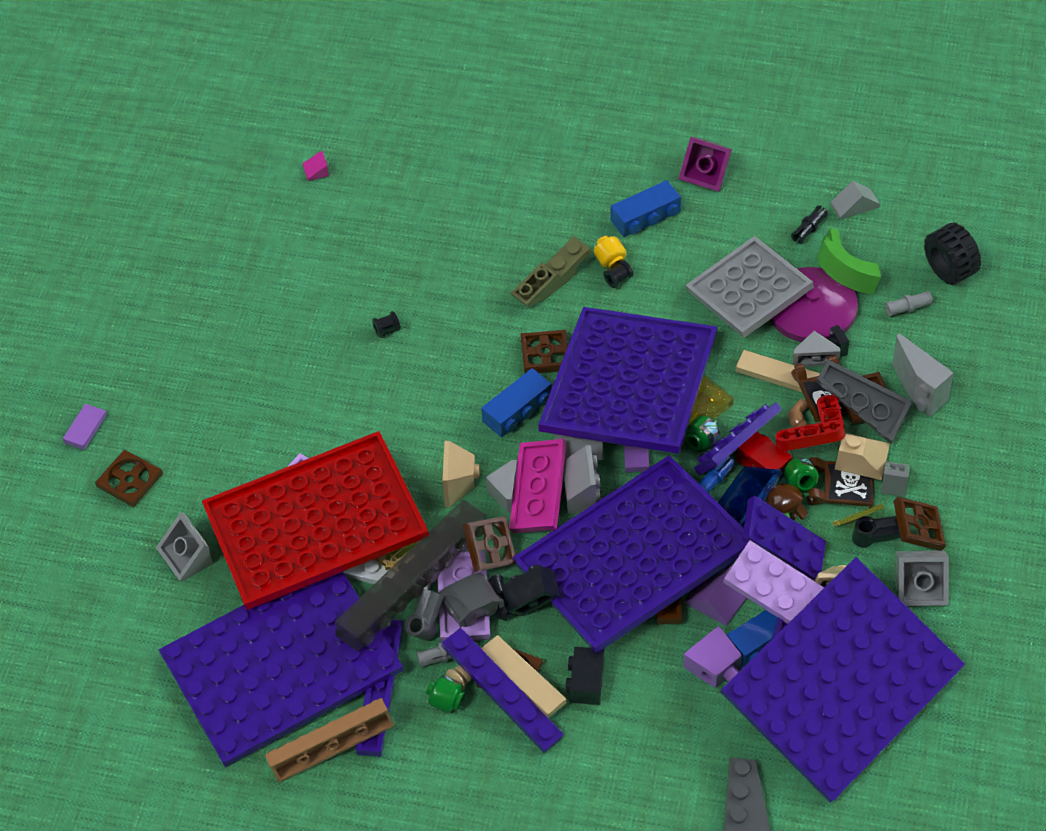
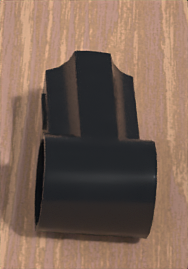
(876, 530)

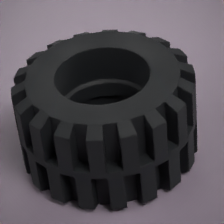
(952, 253)

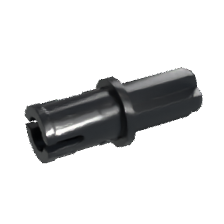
(496, 582)

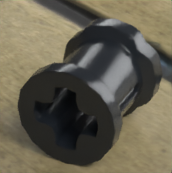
(618, 274)
(386, 324)

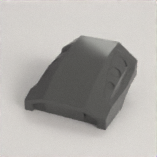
(470, 599)

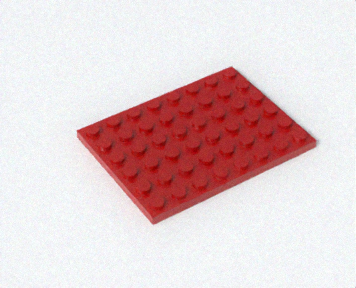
(314, 519)

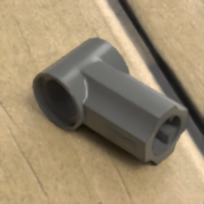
(424, 616)

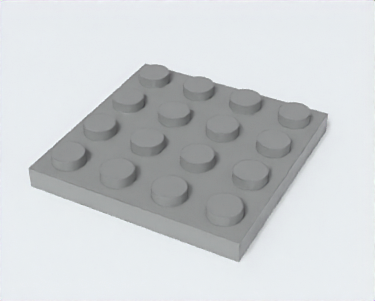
(749, 286)

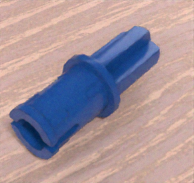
(716, 474)

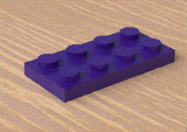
(737, 437)
(783, 538)

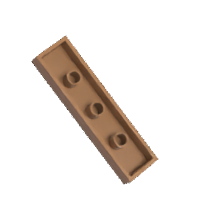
(329, 740)

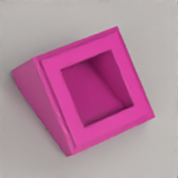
(316, 167)

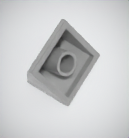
(184, 549)

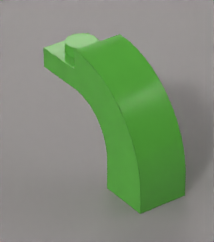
(845, 268)

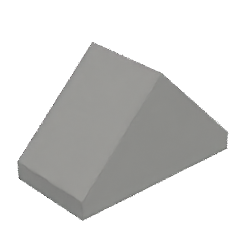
(854, 200)
(814, 351)
(895, 479)
(501, 484)

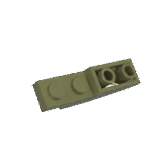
(551, 276)

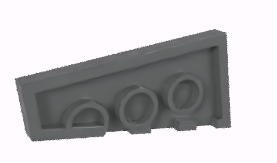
(867, 400)
(745, 798)

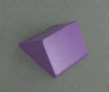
(716, 598)

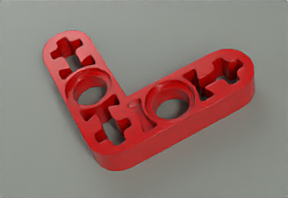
(821, 433)

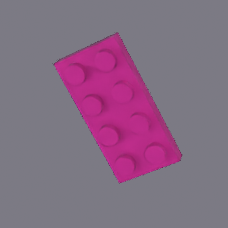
(538, 486)

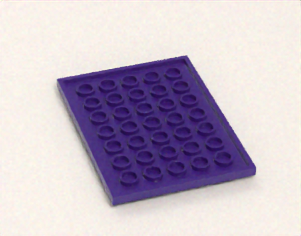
(629, 380)
(635, 552)
(274, 667)
(842, 679)

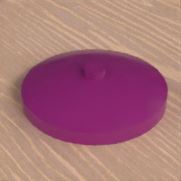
(818, 309)

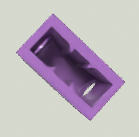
(713, 658)

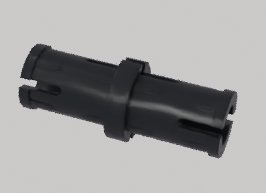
(809, 224)

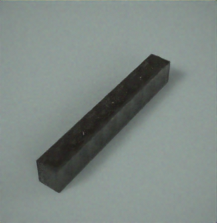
(407, 578)

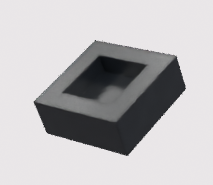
(839, 338)

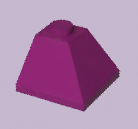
(705, 163)

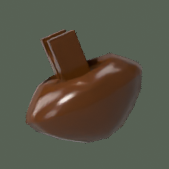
(787, 499)

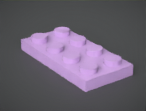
(458, 570)
(771, 582)

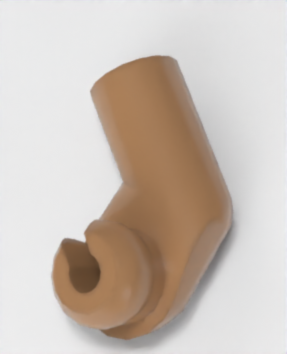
(795, 414)

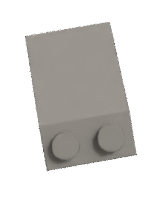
(922, 376)

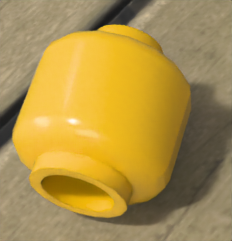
(609, 251)

